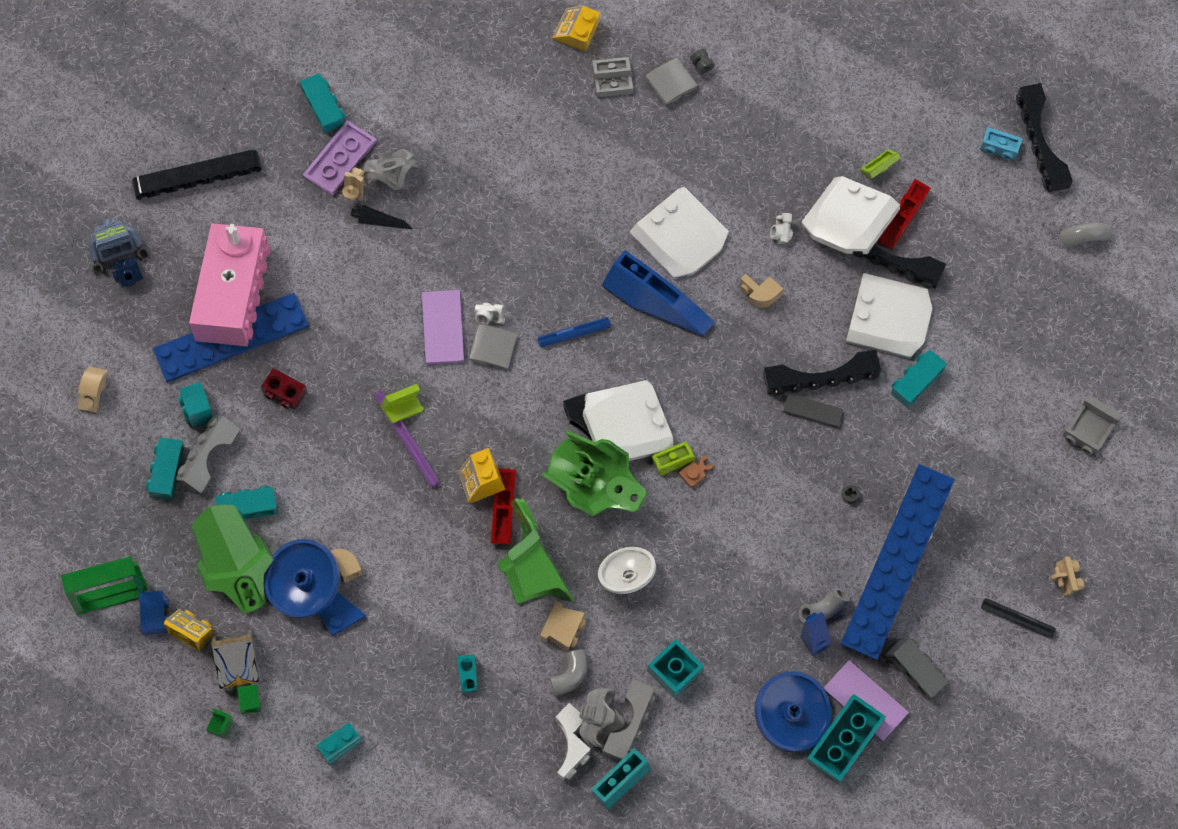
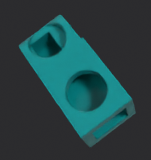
(467, 673)

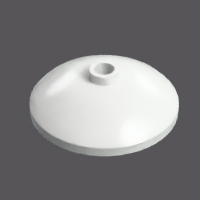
(627, 570)

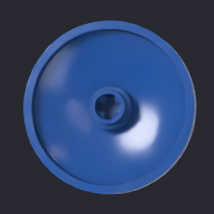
(302, 578)
(792, 711)

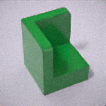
(249, 699)
(219, 723)

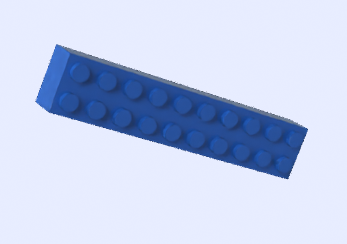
(897, 562)

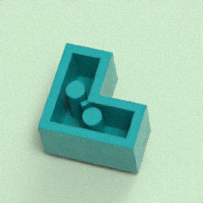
(195, 405)

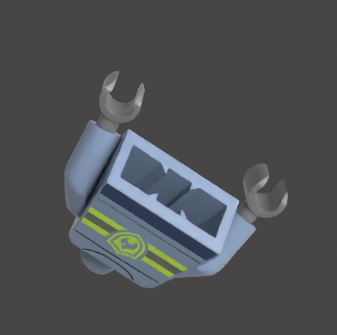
(112, 241)

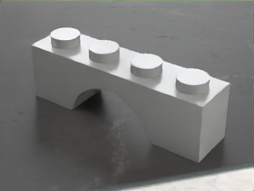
(194, 472)
(638, 698)

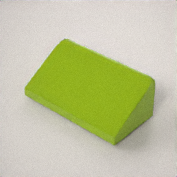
(673, 458)

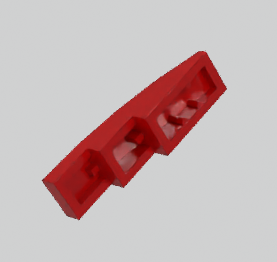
(908, 208)
(503, 509)

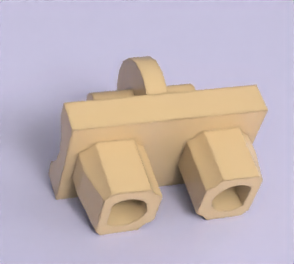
(353, 184)
(1065, 576)

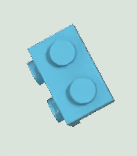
(1001, 144)

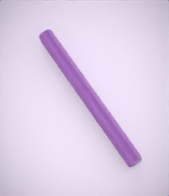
(412, 447)

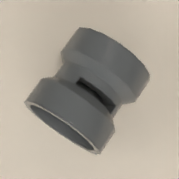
(701, 60)

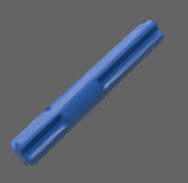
(573, 332)

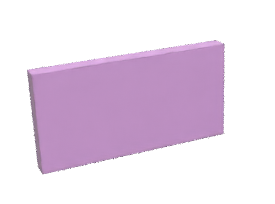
(339, 155)
(442, 327)
(853, 680)

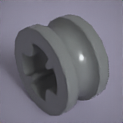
(846, 499)

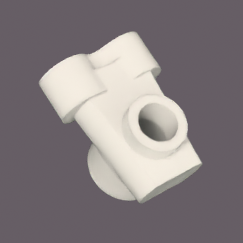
(781, 231)
(487, 312)

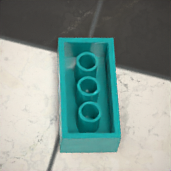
(846, 738)

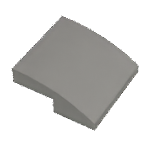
(612, 77)
(671, 81)
(492, 346)

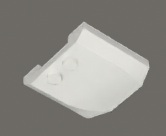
(850, 216)
(680, 234)
(890, 316)
(628, 418)

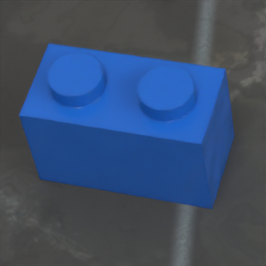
(153, 612)

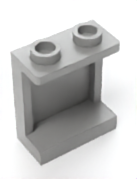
(1091, 425)

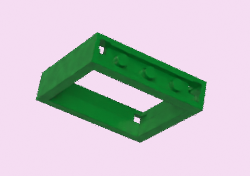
(102, 575)

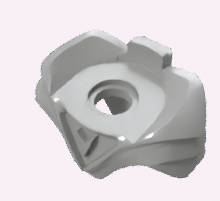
(390, 168)
(599, 717)

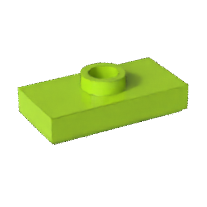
(880, 163)

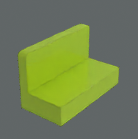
(402, 404)

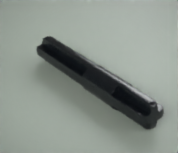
(1018, 618)

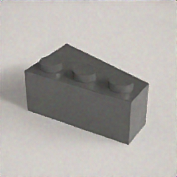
(916, 667)

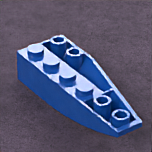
(654, 295)

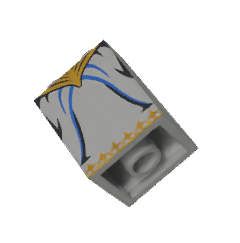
(235, 659)

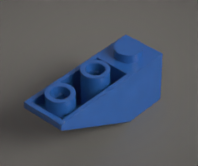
(815, 633)

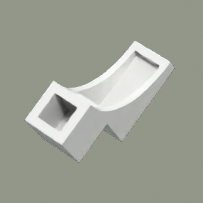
(577, 752)

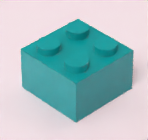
(675, 668)

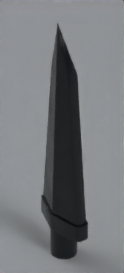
(374, 217)

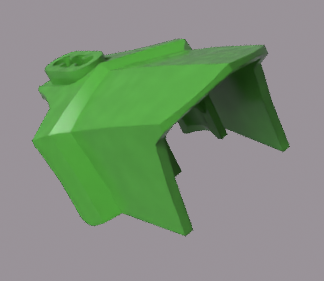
(594, 475)
(231, 556)
(529, 565)

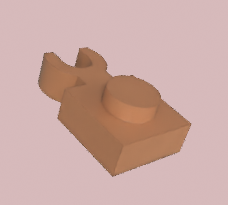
(695, 473)

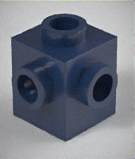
(127, 272)

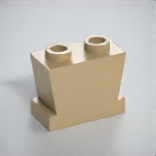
(563, 626)

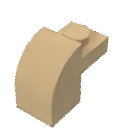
(761, 295)
(90, 388)
(348, 564)

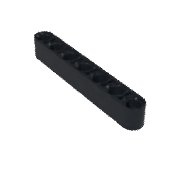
(196, 173)

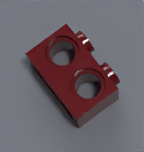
(286, 386)

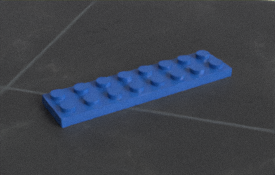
(272, 322)

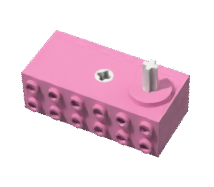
(229, 285)

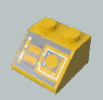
(577, 27)
(480, 476)
(188, 629)

